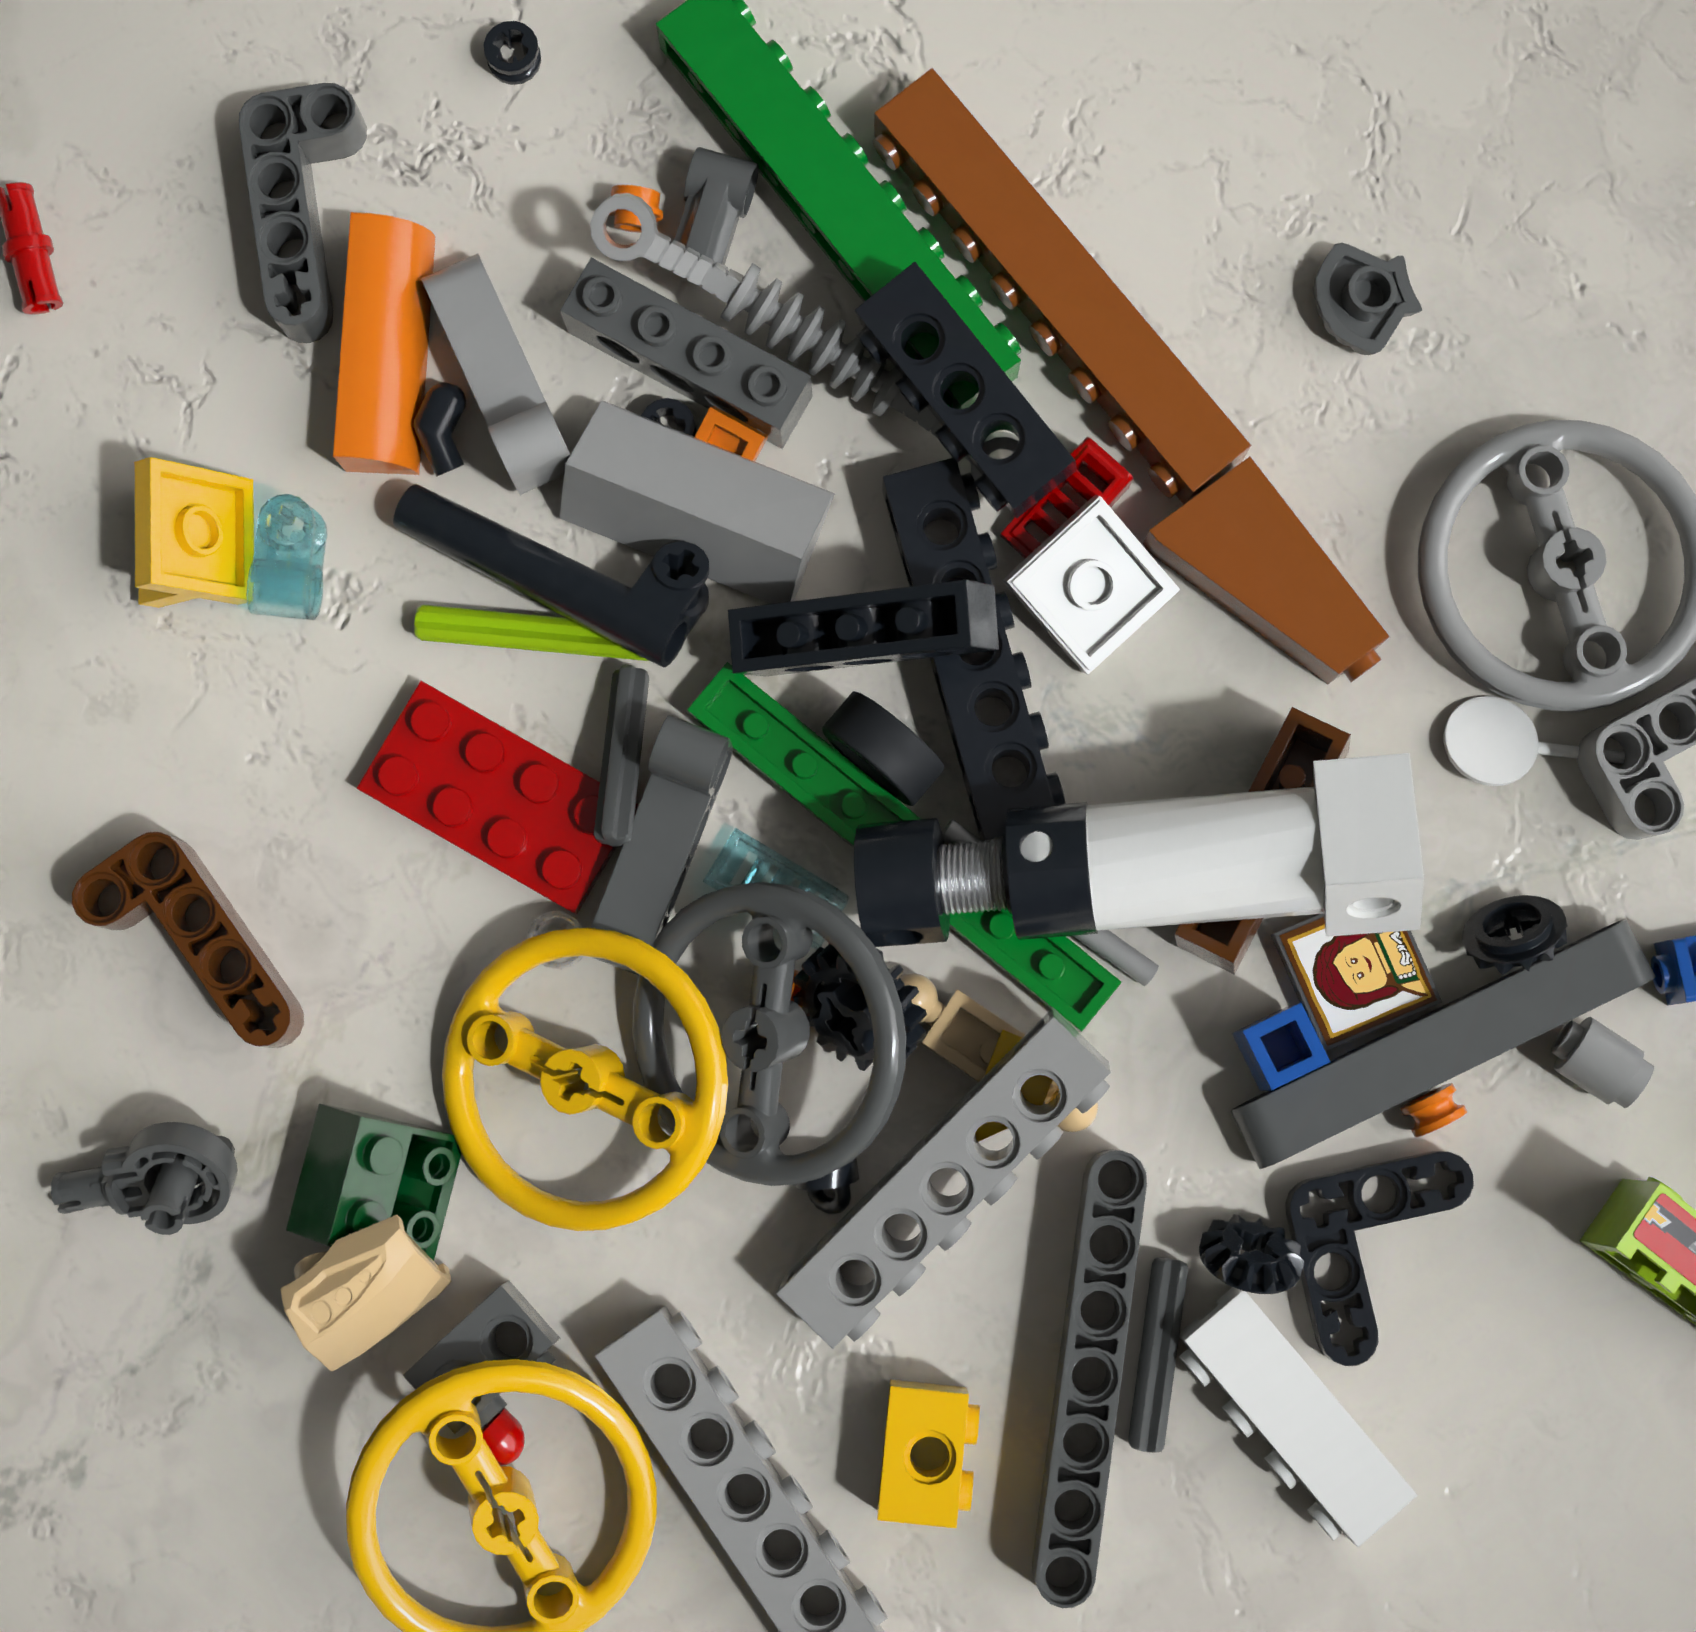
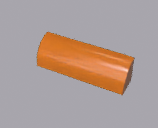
(383, 345)

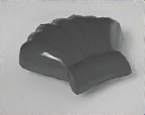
(1363, 297)

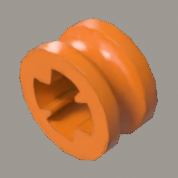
(1433, 1110)

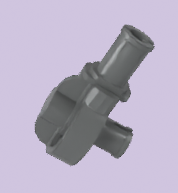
(156, 1178)

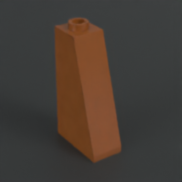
(1269, 572)

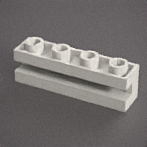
(1296, 1416)

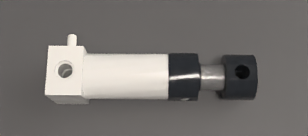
(1162, 862)

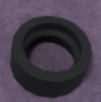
(883, 748)

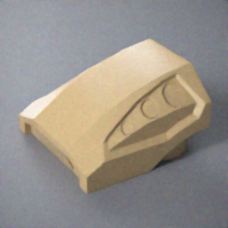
(360, 1291)

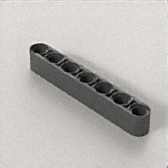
(1442, 1044)
(1095, 1407)

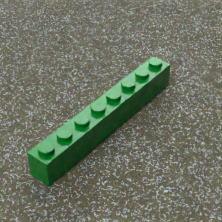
(818, 170)

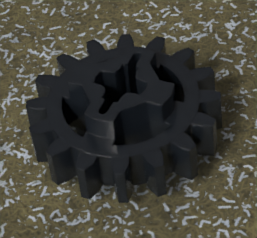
(840, 1009)

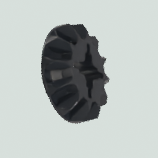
(1535, 917)
(1267, 1265)

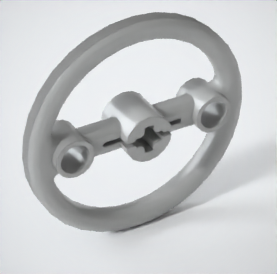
(1558, 537)

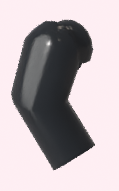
(436, 423)

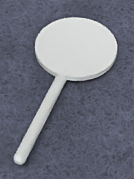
(1498, 743)

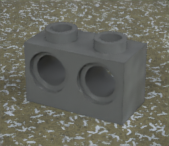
(475, 1342)

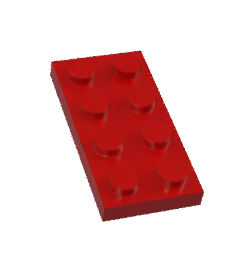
(491, 796)

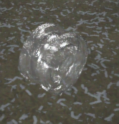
(563, 919)

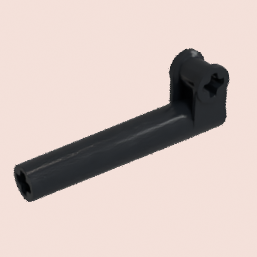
(645, 619)

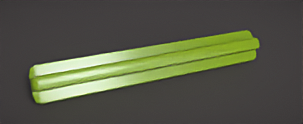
(513, 632)

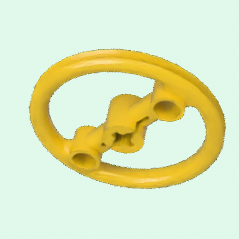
(473, 1039)
(449, 1400)

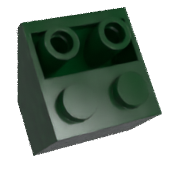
(371, 1169)

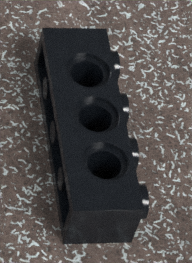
(915, 306)
(864, 628)

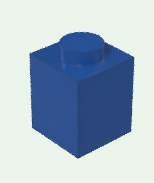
(1281, 1047)

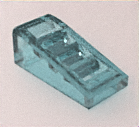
(736, 851)

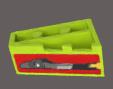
(1651, 1239)

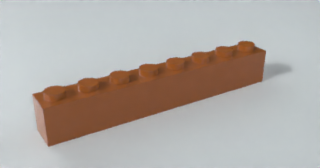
(1058, 288)

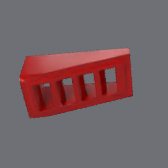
(1098, 462)

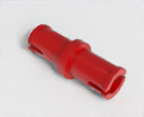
(28, 249)

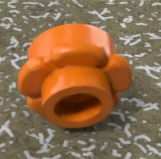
(627, 220)

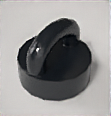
(840, 1181)

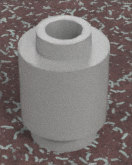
(1601, 1062)

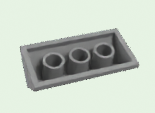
(666, 487)

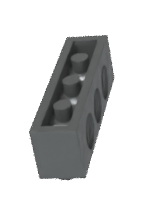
(686, 351)

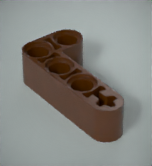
(202, 949)

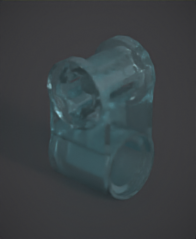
(285, 570)

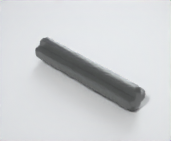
(621, 756)
(1158, 1355)

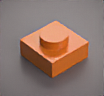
(731, 434)

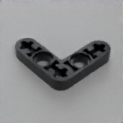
(1339, 1237)

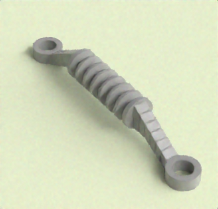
(763, 307)

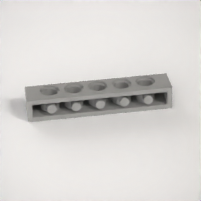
(815, 1283)
(705, 1478)

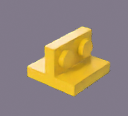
(191, 534)

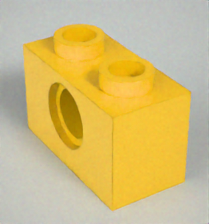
(919, 1494)

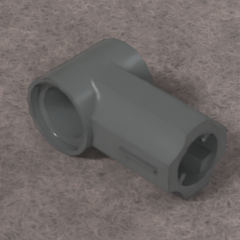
(715, 195)

